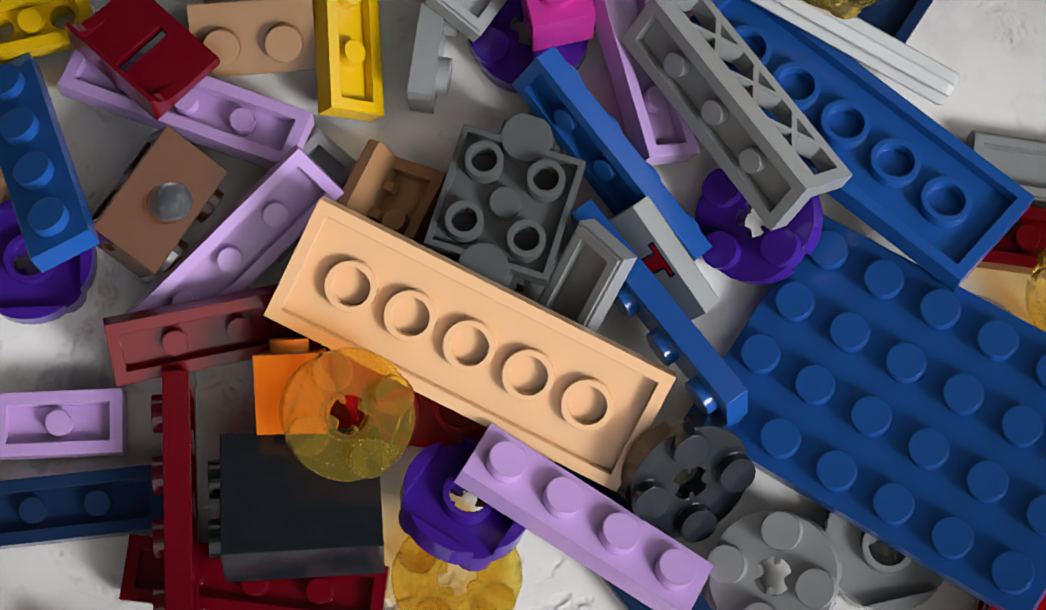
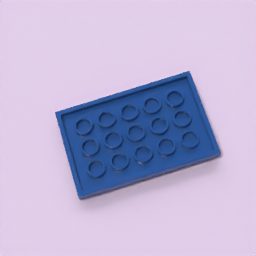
(903, 413)

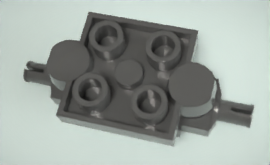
(506, 202)

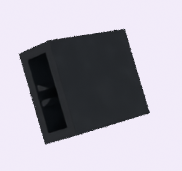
(287, 519)

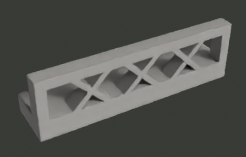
(725, 107)

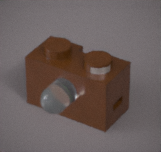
(157, 203)

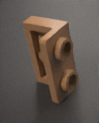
(255, 34)
(393, 191)

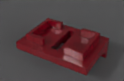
(162, 72)

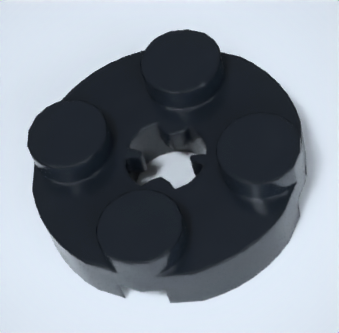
(705, 499)

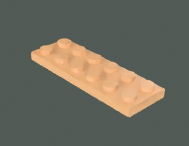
(470, 342)

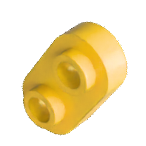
(35, 26)

